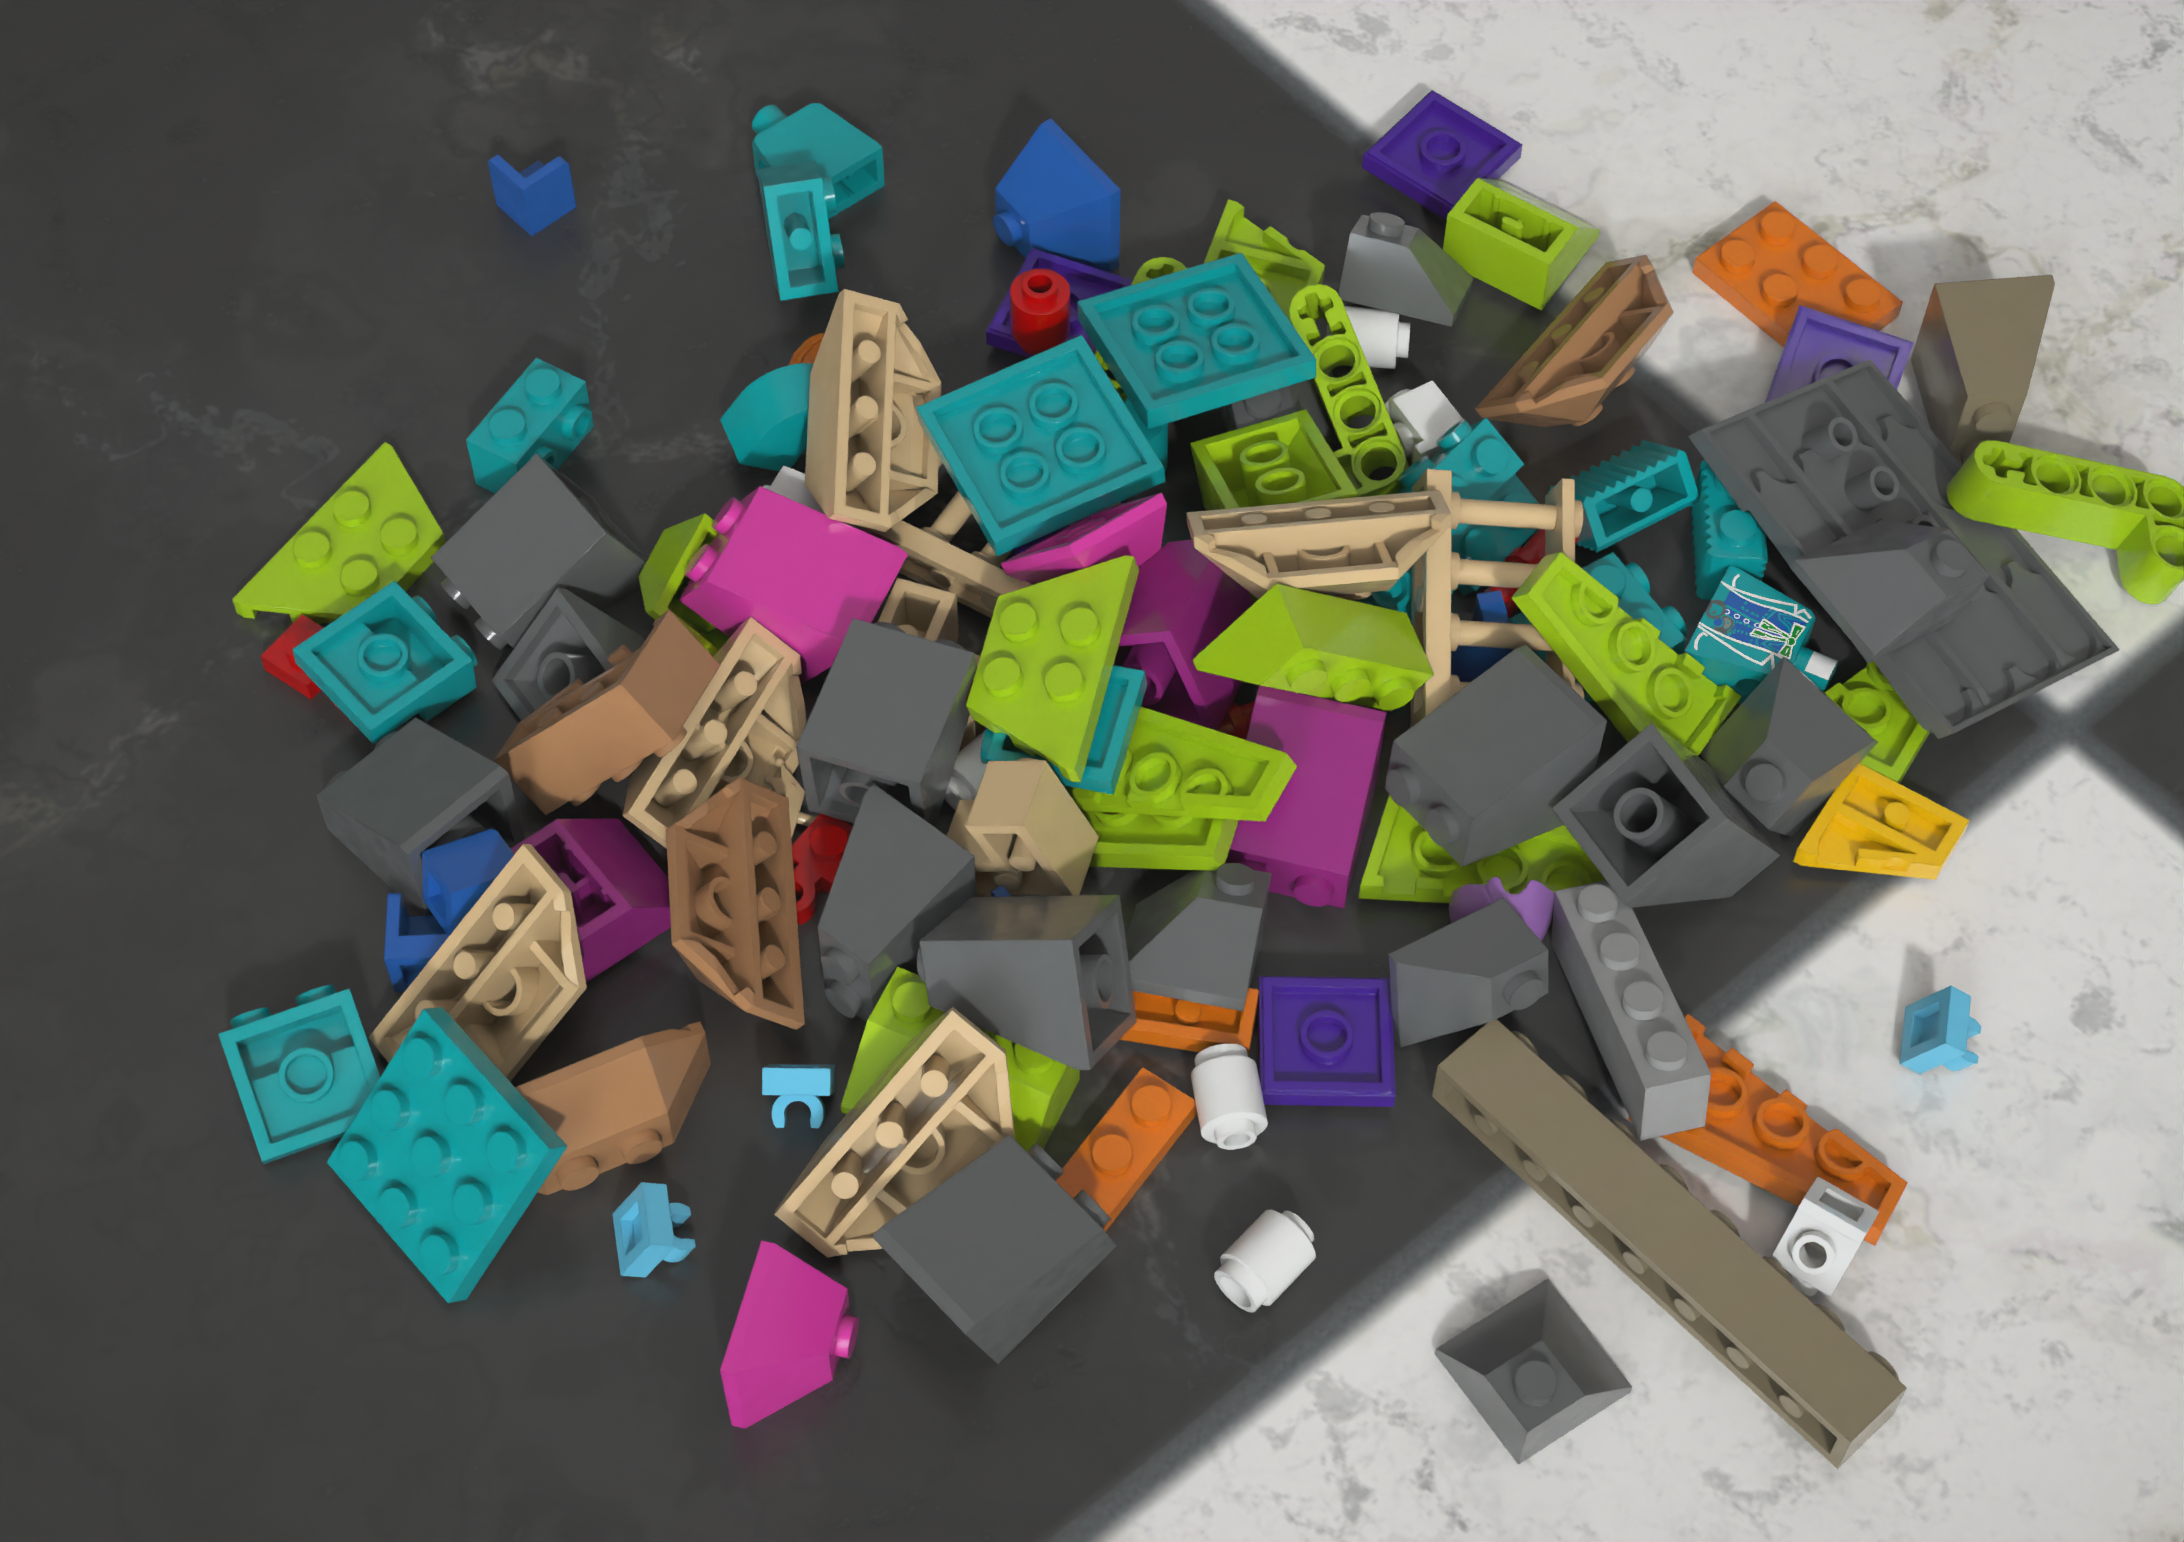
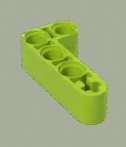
(1348, 395)
(2083, 503)

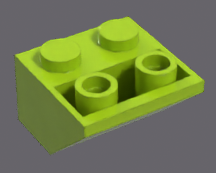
(1515, 240)

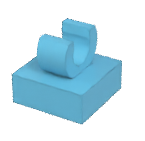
(1938, 1032)
(798, 1083)
(646, 1230)

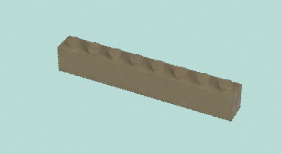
(1669, 1242)

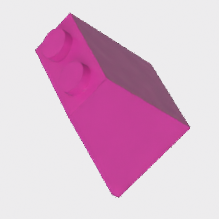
(790, 574)

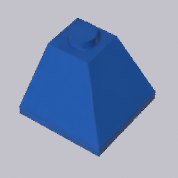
(1059, 202)

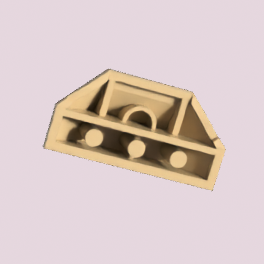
(863, 432)
(1322, 545)
(735, 730)
(503, 969)
(905, 1136)

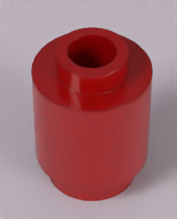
(1039, 310)

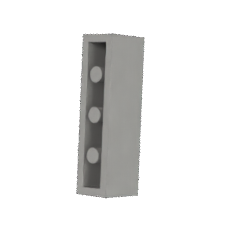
(1630, 1011)

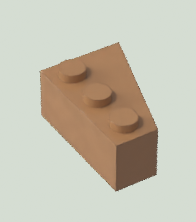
(612, 720)

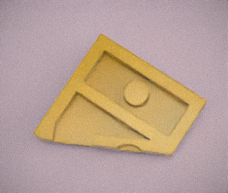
(1881, 830)

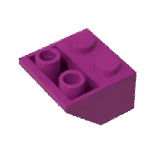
(613, 885)

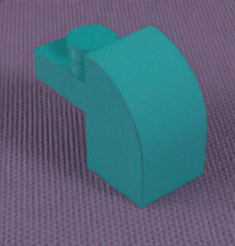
(771, 418)

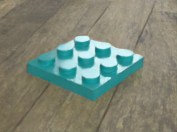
(1196, 340)
(1040, 445)
(446, 1154)

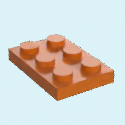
(1782, 263)

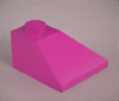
(1110, 533)
(784, 1336)

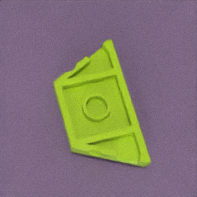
(1269, 253)
(350, 548)
(1053, 660)

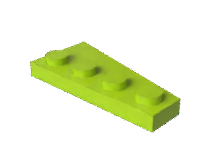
(1621, 658)
(1192, 773)
(1414, 868)

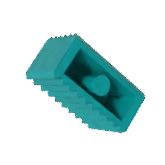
(1632, 493)
(1723, 535)

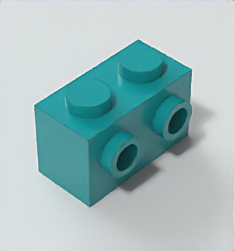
(798, 229)
(539, 414)

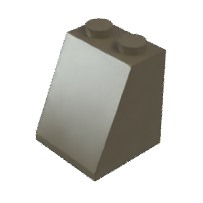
(1979, 357)

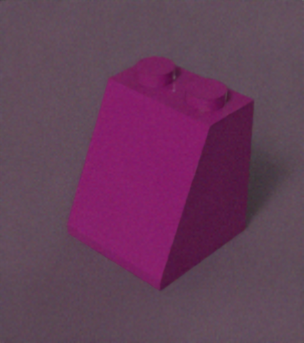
(1172, 617)
(1324, 809)

